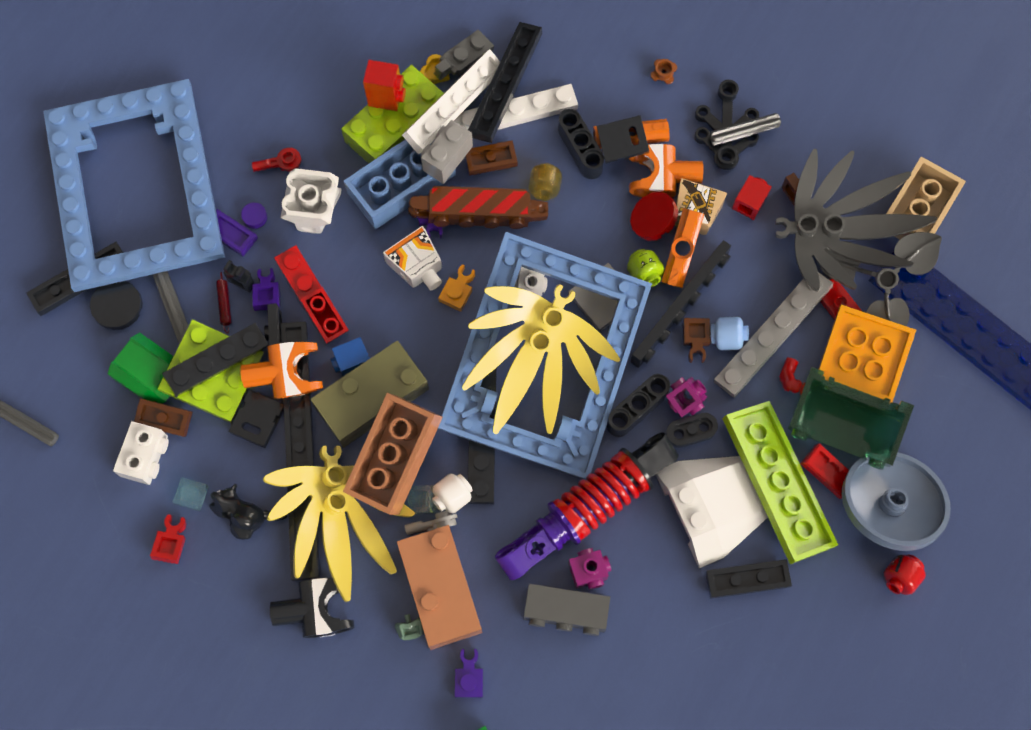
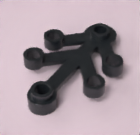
(726, 148)

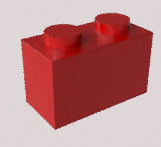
(383, 85)

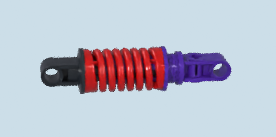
(588, 503)

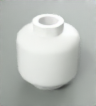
(451, 493)

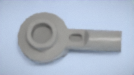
(442, 519)

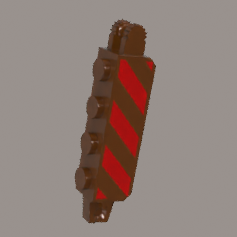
(478, 207)

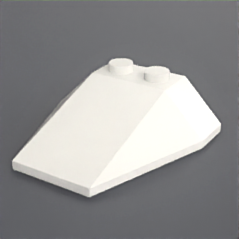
(713, 504)

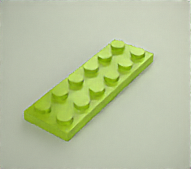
(780, 482)

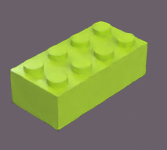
(379, 130)

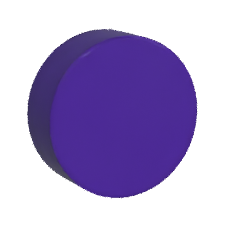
(254, 215)

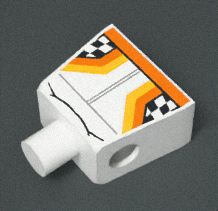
(415, 259)

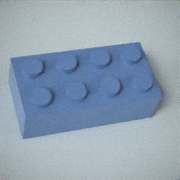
(388, 184)

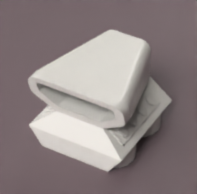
(310, 199)

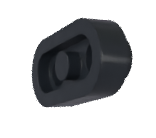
(690, 429)

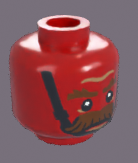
(904, 574)

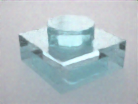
(190, 494)
(421, 499)

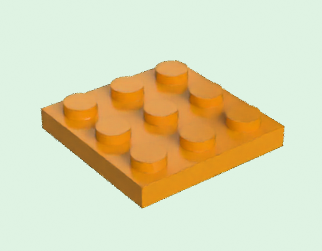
(866, 352)

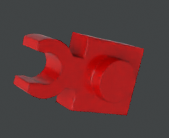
(169, 544)

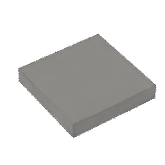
(596, 307)

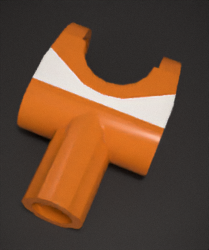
(665, 171)
(281, 370)

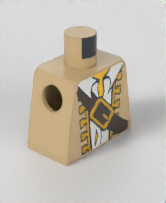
(700, 199)

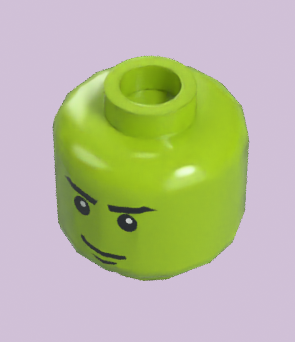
(645, 266)

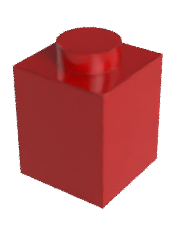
(752, 197)

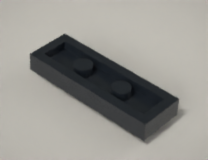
(748, 578)

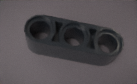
(580, 133)
(646, 396)

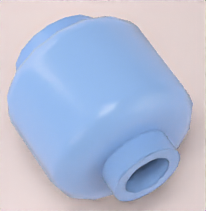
(729, 333)

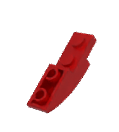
(311, 294)

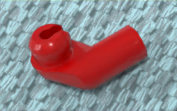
(787, 376)

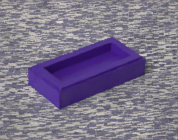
(234, 234)

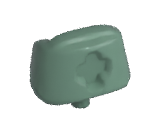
(409, 629)

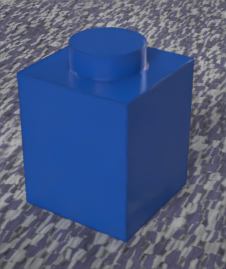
(349, 356)

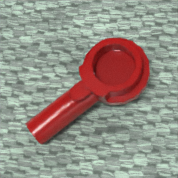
(286, 160)

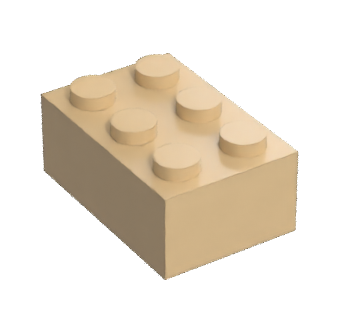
(928, 193)

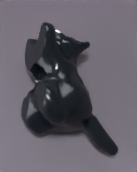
(243, 515)

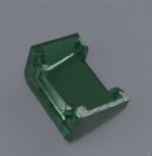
(849, 419)

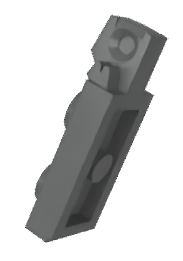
(463, 55)

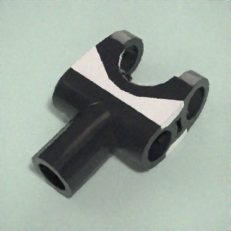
(310, 610)

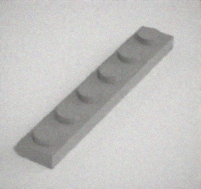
(771, 336)

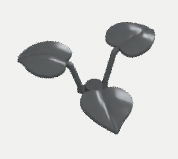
(919, 248)

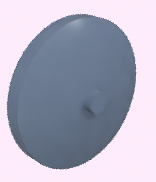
(896, 506)

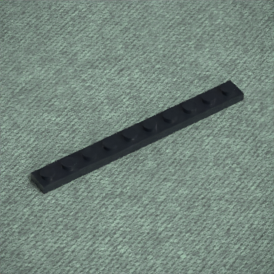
(299, 445)

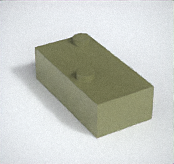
(355, 399)

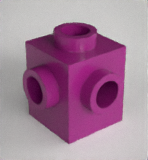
(679, 401)
(582, 576)

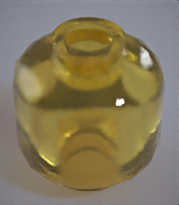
(545, 181)

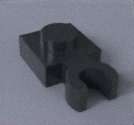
(238, 276)

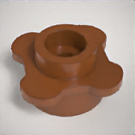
(666, 65)

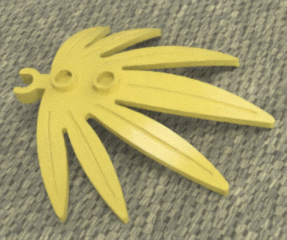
(543, 330)
(326, 490)

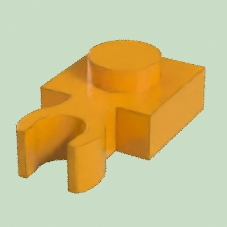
(457, 291)

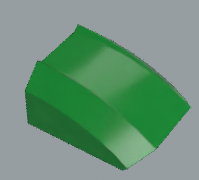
(141, 368)

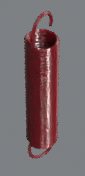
(223, 302)

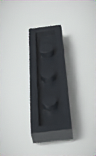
(58, 289)
(215, 360)

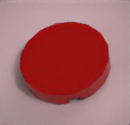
(654, 216)

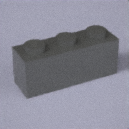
(566, 609)

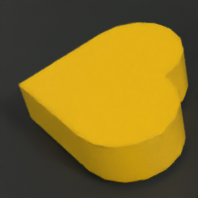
(429, 69)

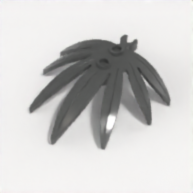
(824, 227)

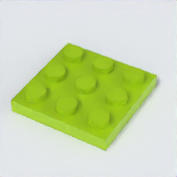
(220, 393)

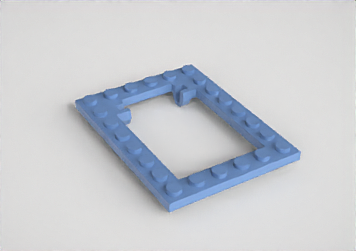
(173, 111)
(576, 441)

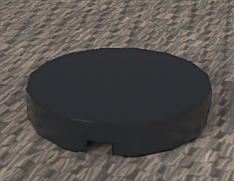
(116, 305)

